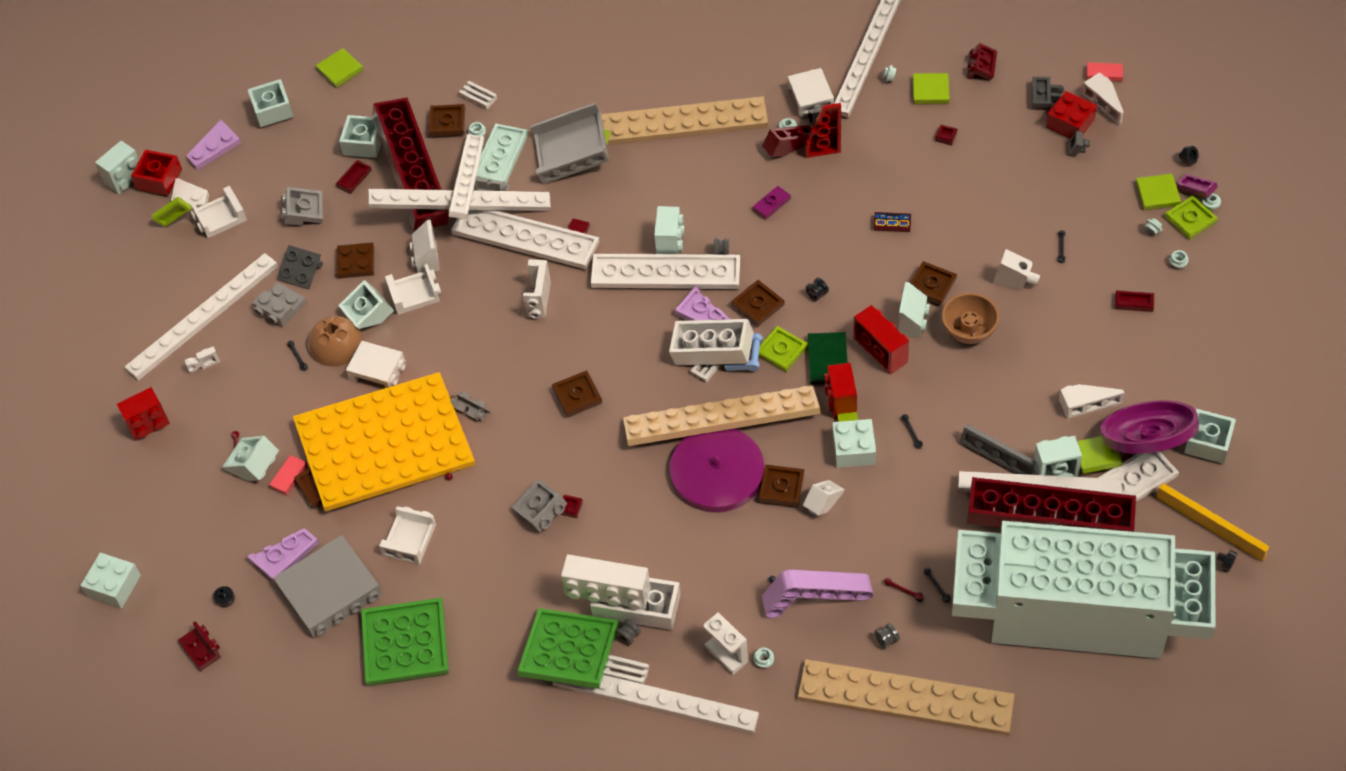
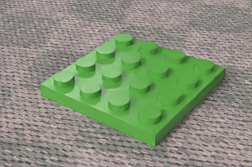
(404, 641)
(568, 648)

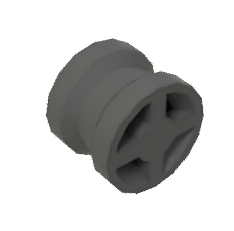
(721, 247)
(627, 632)
(887, 635)

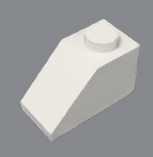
(822, 497)

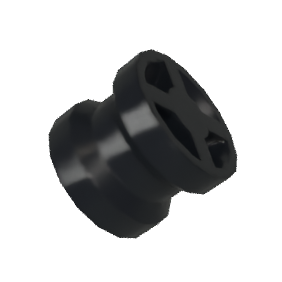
(817, 289)

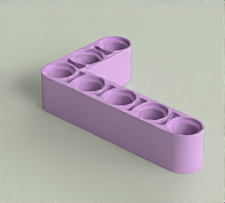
(816, 585)

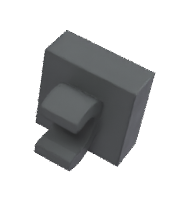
(1078, 144)

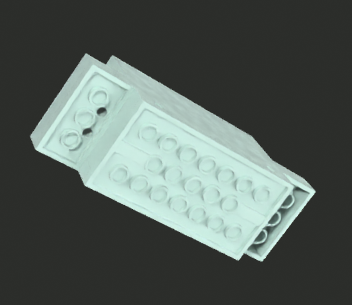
(1084, 588)

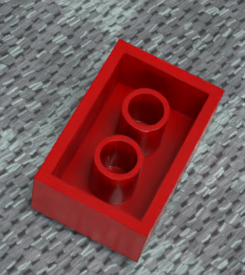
(881, 339)

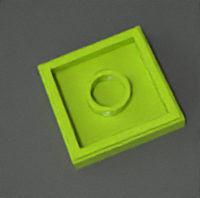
(339, 67)
(931, 88)
(1158, 191)
(1191, 217)
(782, 349)
(1097, 455)

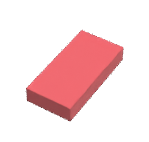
(1109, 70)
(285, 478)

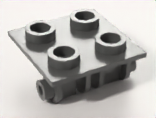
(299, 266)

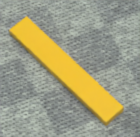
(1212, 522)

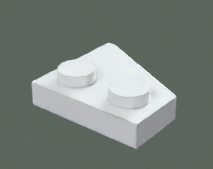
(190, 193)

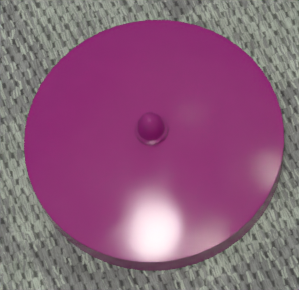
(1150, 427)
(717, 470)

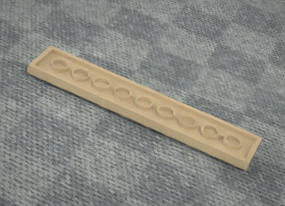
(686, 120)
(721, 415)
(906, 697)

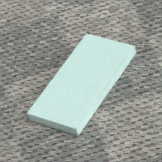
(501, 152)

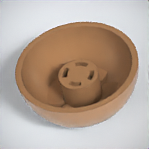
(970, 317)
(334, 341)

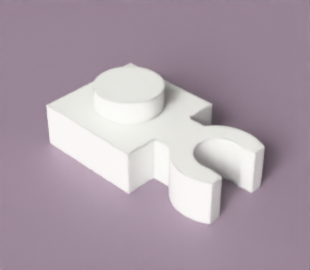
(204, 359)

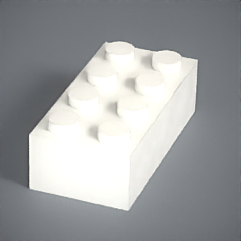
(711, 342)
(606, 582)
(659, 611)

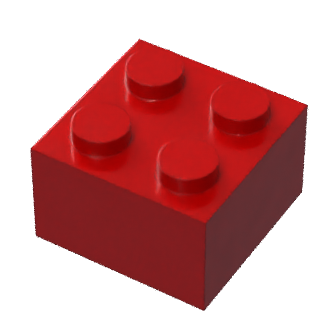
(1071, 115)
(156, 172)
(840, 389)
(143, 413)

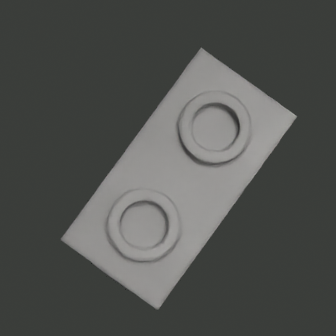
(485, 185)
(463, 401)

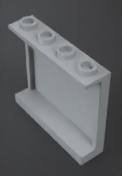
(570, 143)
(328, 586)

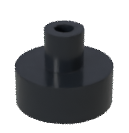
(1189, 155)
(1228, 560)
(224, 596)

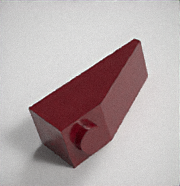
(786, 140)

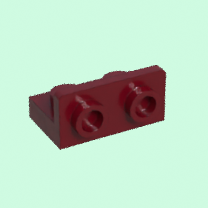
(982, 62)
(200, 647)

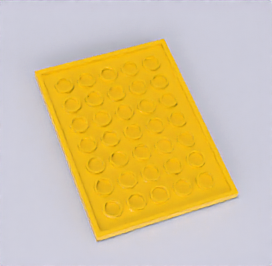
(383, 441)

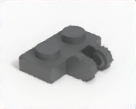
(1044, 93)

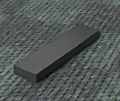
(997, 451)

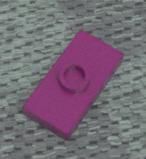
(1196, 185)
(771, 202)

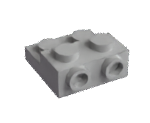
(301, 206)
(278, 304)
(539, 505)

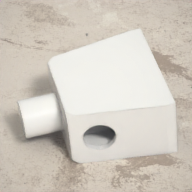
(1015, 271)

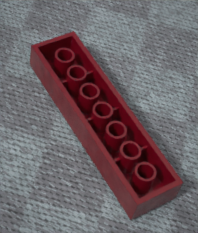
(408, 156)
(1002, 500)

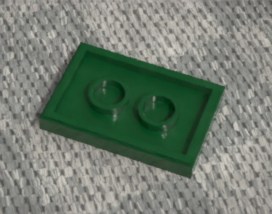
(823, 351)

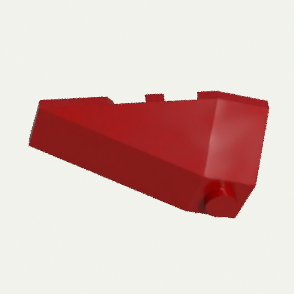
(826, 132)

